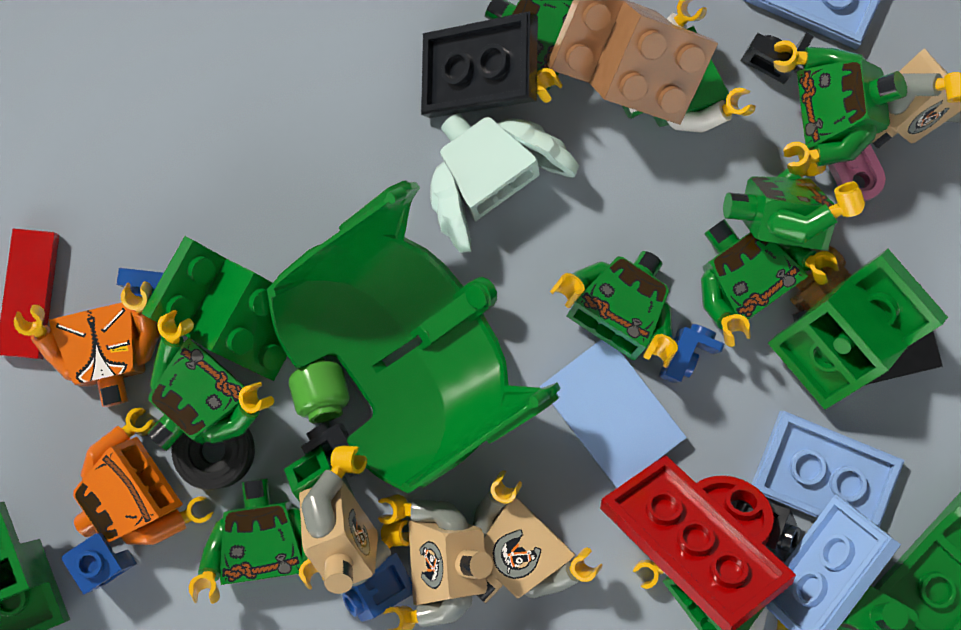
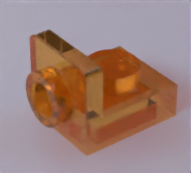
(811, 292)

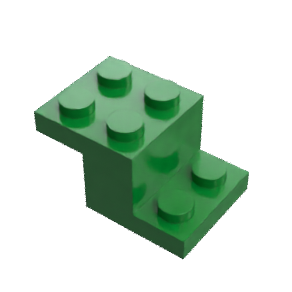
(225, 305)
(857, 330)
(27, 583)

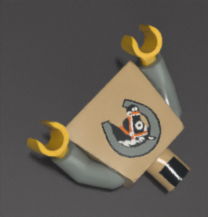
(930, 100)
(337, 530)
(523, 549)
(445, 561)

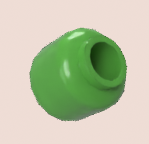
(319, 391)

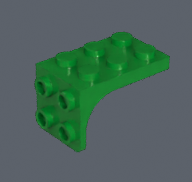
(930, 573)

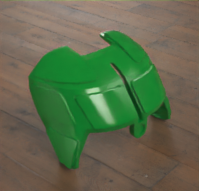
(368, 298)

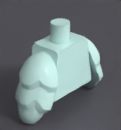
(489, 166)

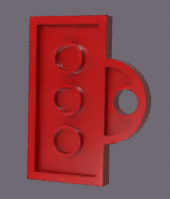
(703, 539)

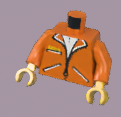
(98, 343)

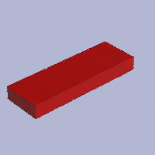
(27, 284)

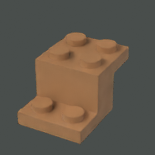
(632, 56)

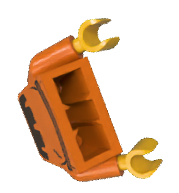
(126, 491)

